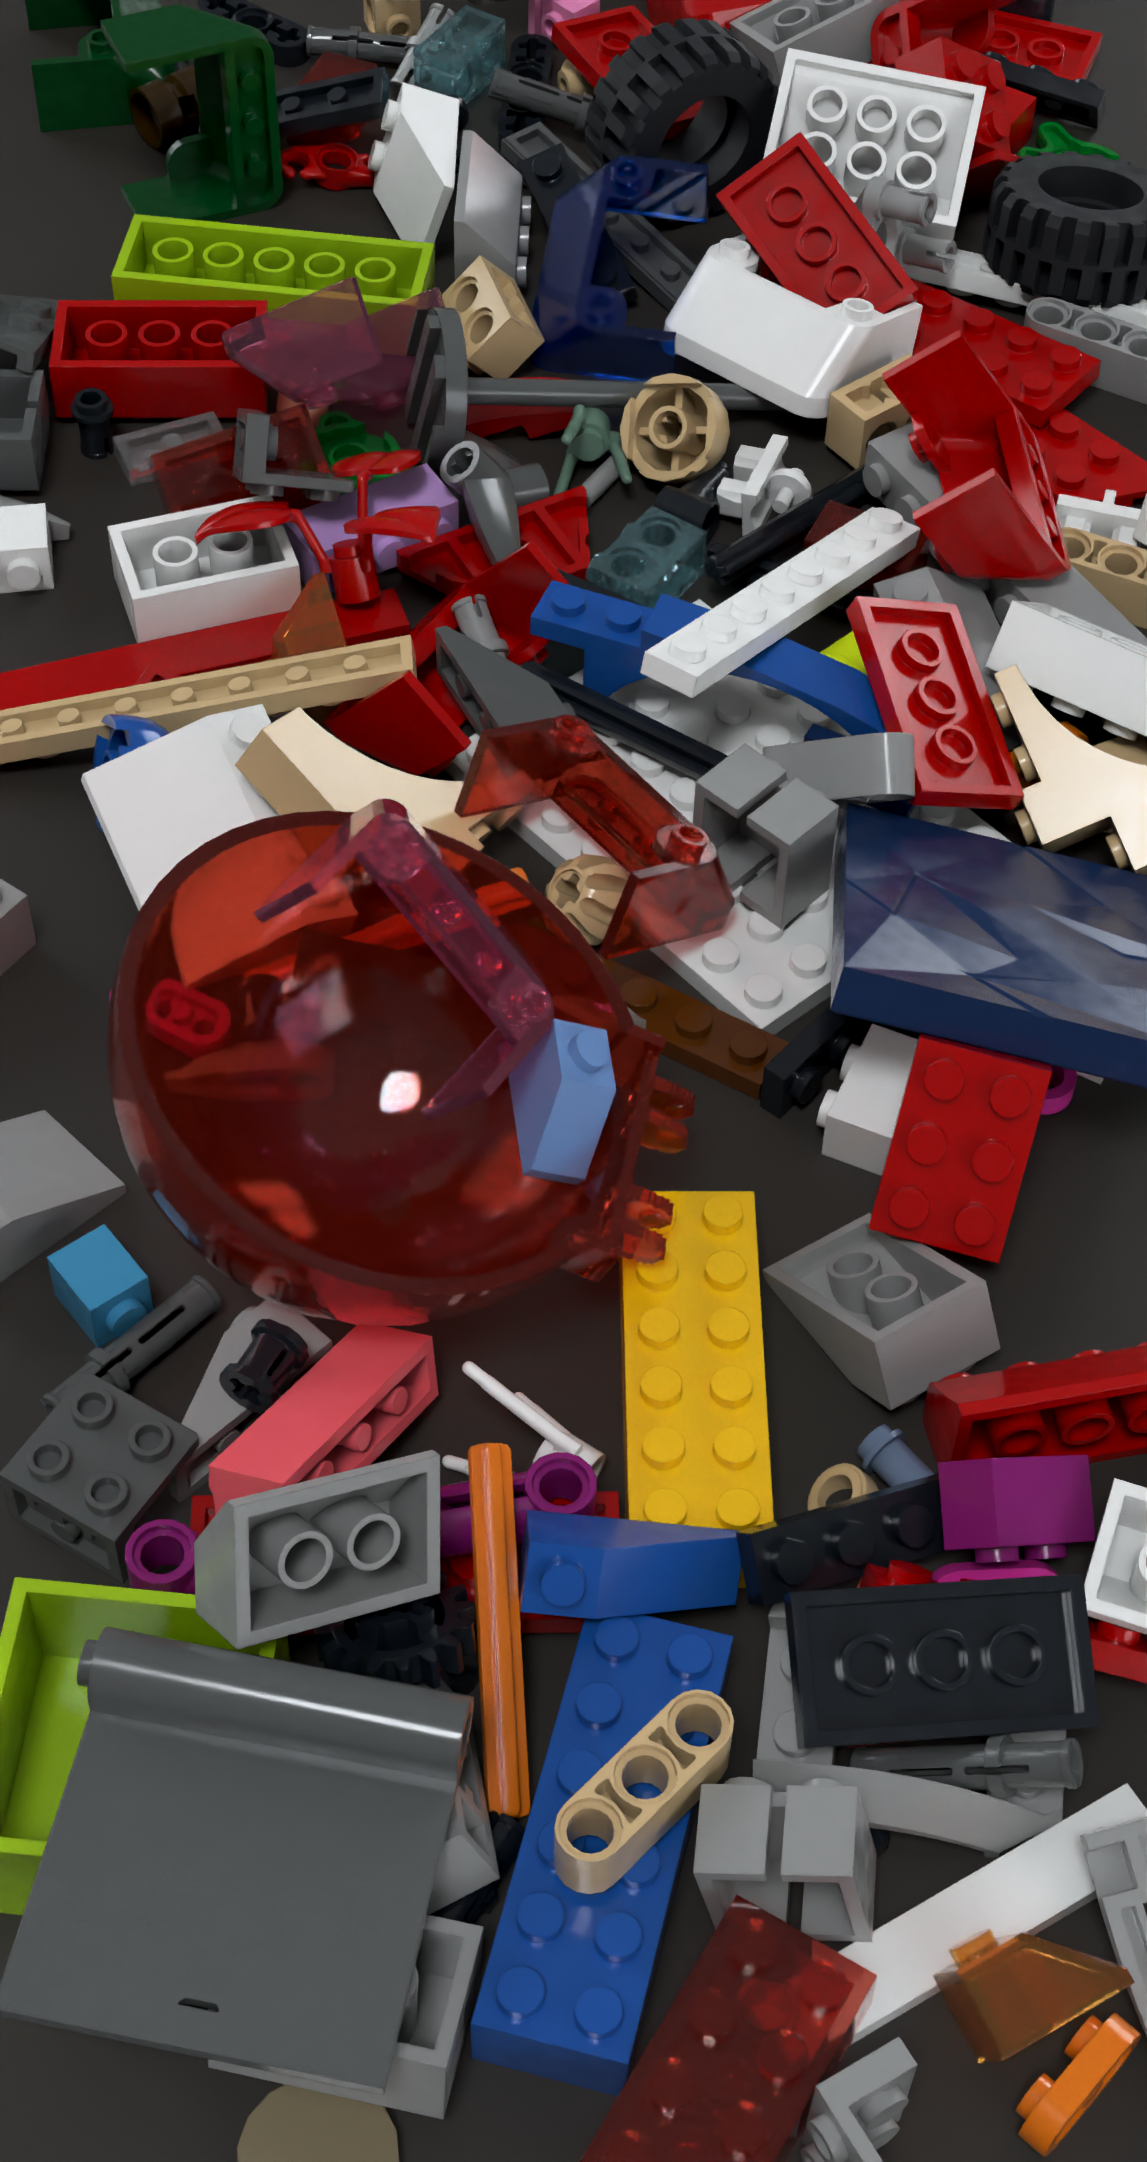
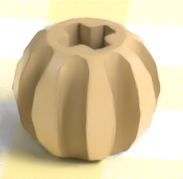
(588, 893)

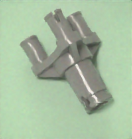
(884, 207)

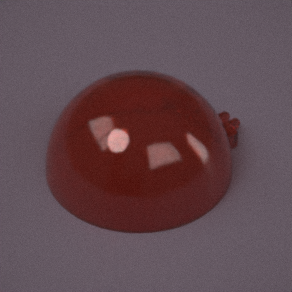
(286, 1076)

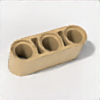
(1113, 569)
(636, 1824)

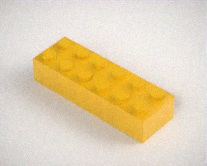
(697, 1370)

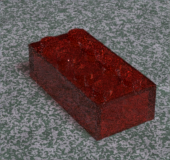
(739, 2048)

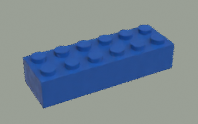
(573, 1966)

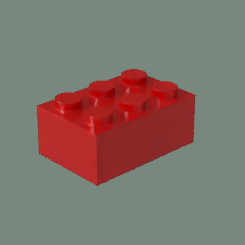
(959, 1147)

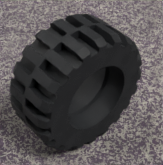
(663, 79)
(1070, 228)

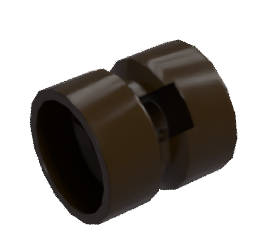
(166, 108)

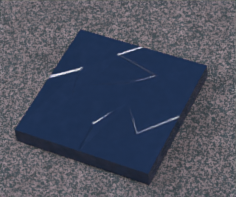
(990, 944)

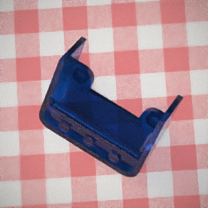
(585, 321)

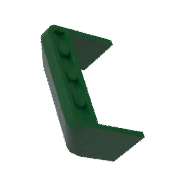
(88, 87)
(237, 156)

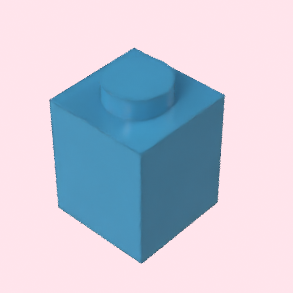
(100, 1285)

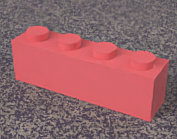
(334, 1415)

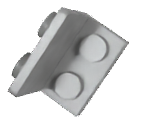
(859, 2107)

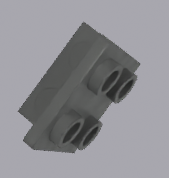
(258, 442)
(95, 1471)

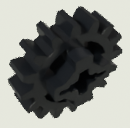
(404, 1639)

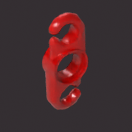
(317, 156)

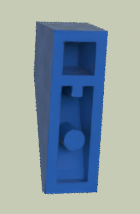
(623, 1566)

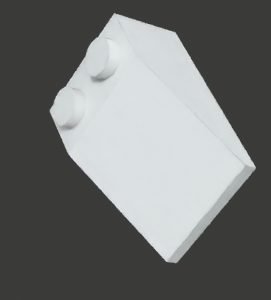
(416, 161)

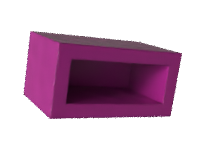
(1016, 1503)

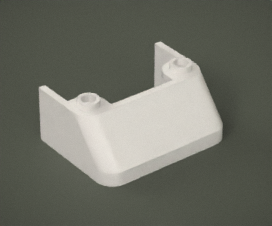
(778, 339)

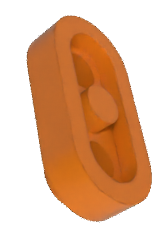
(1057, 2105)

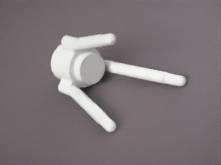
(556, 1436)

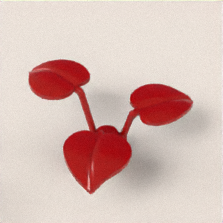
(353, 559)

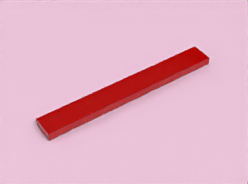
(189, 653)

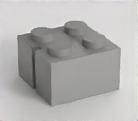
(760, 816)
(764, 1840)

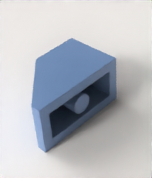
(562, 1101)

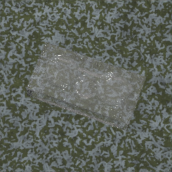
(136, 447)

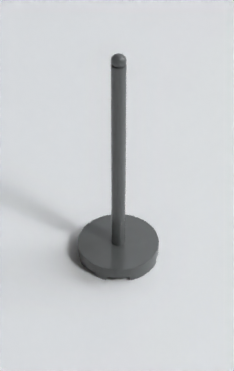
(442, 388)

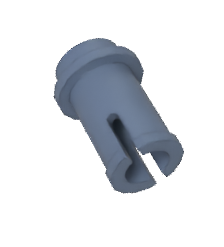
(890, 1457)

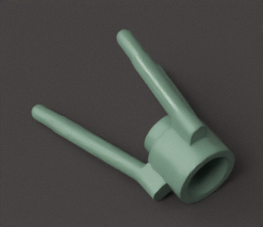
(589, 439)

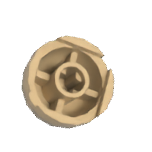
(674, 429)

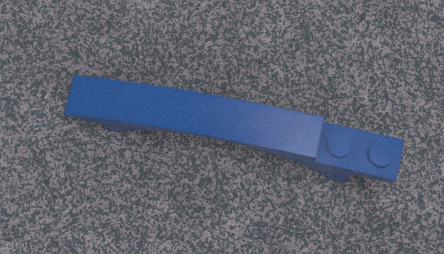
(620, 632)

